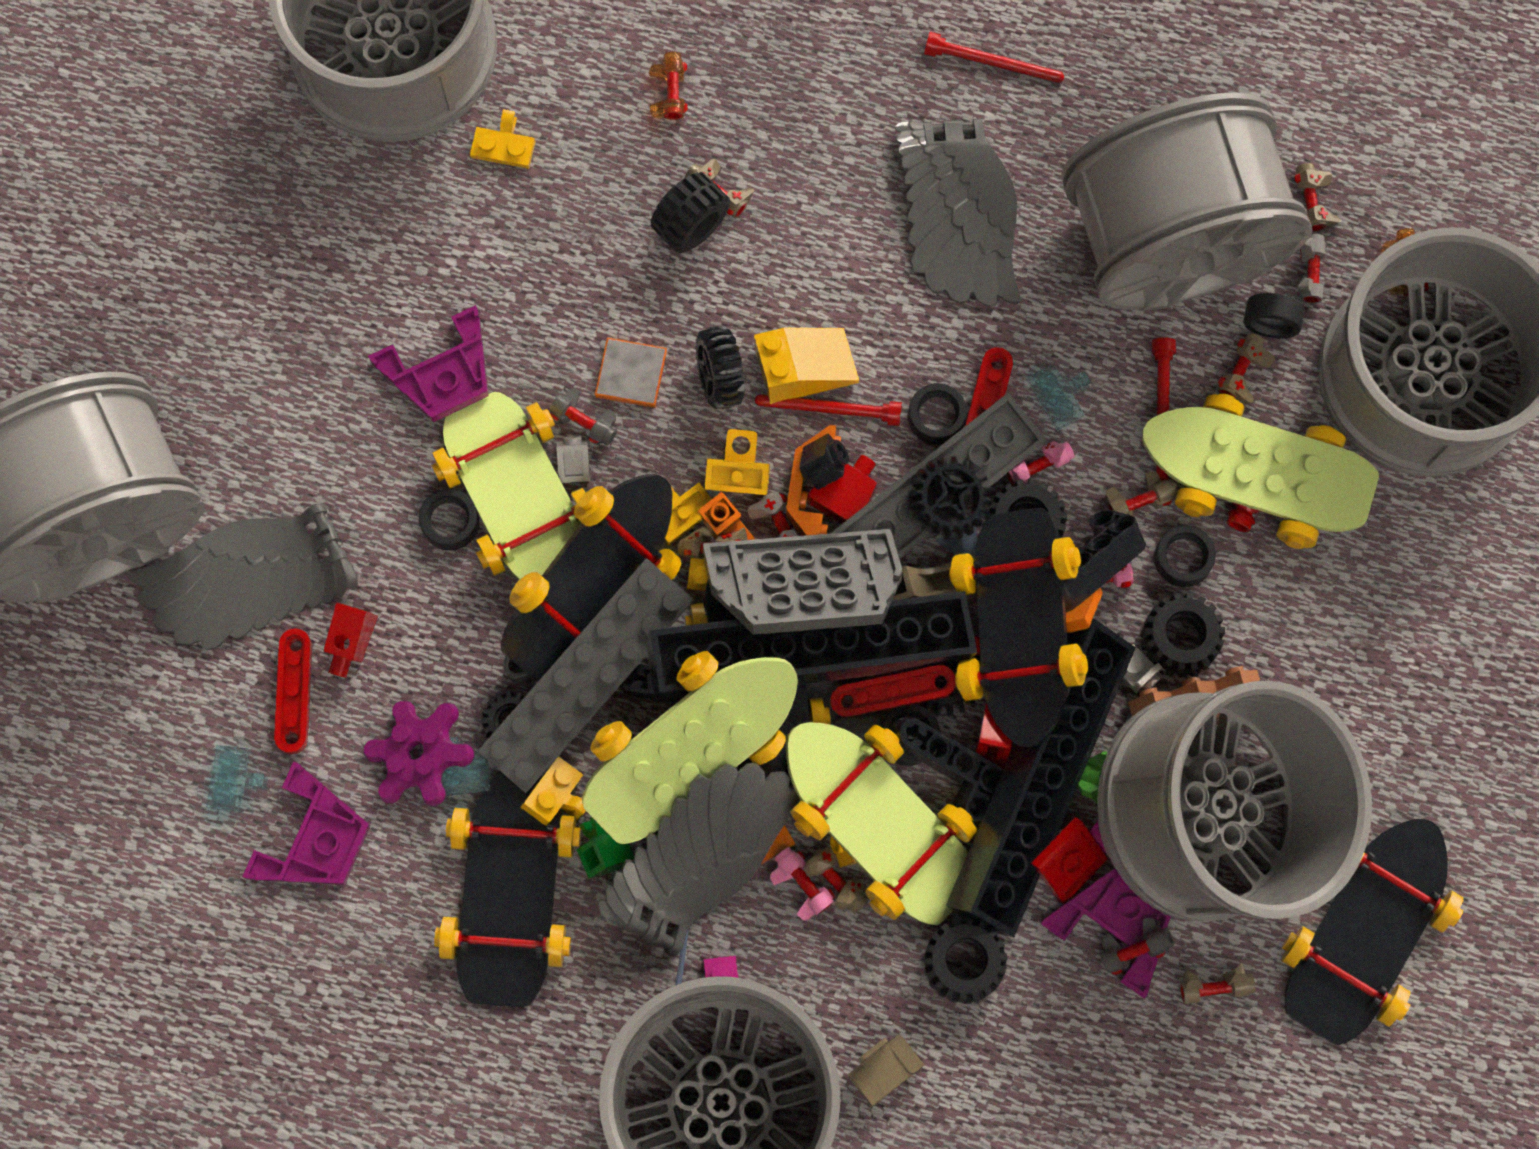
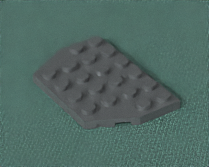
(805, 580)

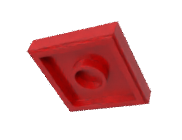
(1069, 860)

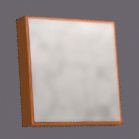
(631, 372)

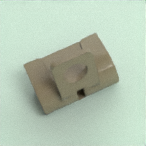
(884, 1068)

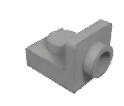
(573, 460)

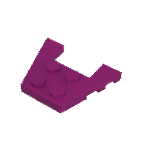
(446, 380)
(324, 844)
(1119, 912)

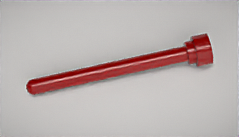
(937, 45)
(1163, 349)
(888, 412)

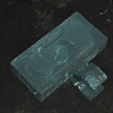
(1057, 396)
(230, 778)
(466, 779)

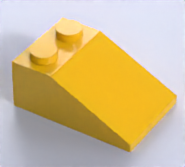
(804, 361)

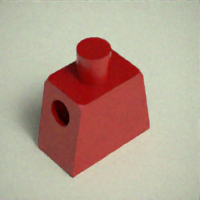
(847, 494)
(352, 625)
(992, 741)

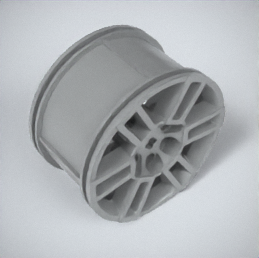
(399, 93)
(1185, 201)
(1379, 423)
(86, 486)
(1153, 826)
(727, 995)

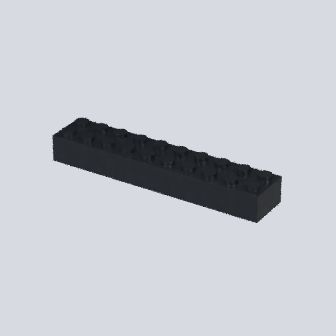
(912, 637)
(1038, 791)

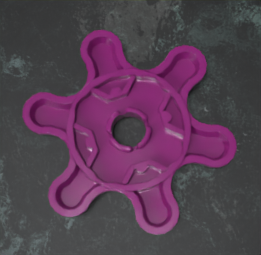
(437, 754)

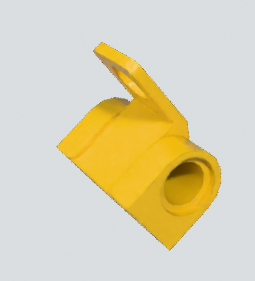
(738, 471)

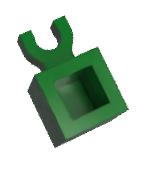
(601, 852)

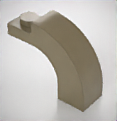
(925, 582)

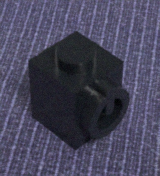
(823, 461)

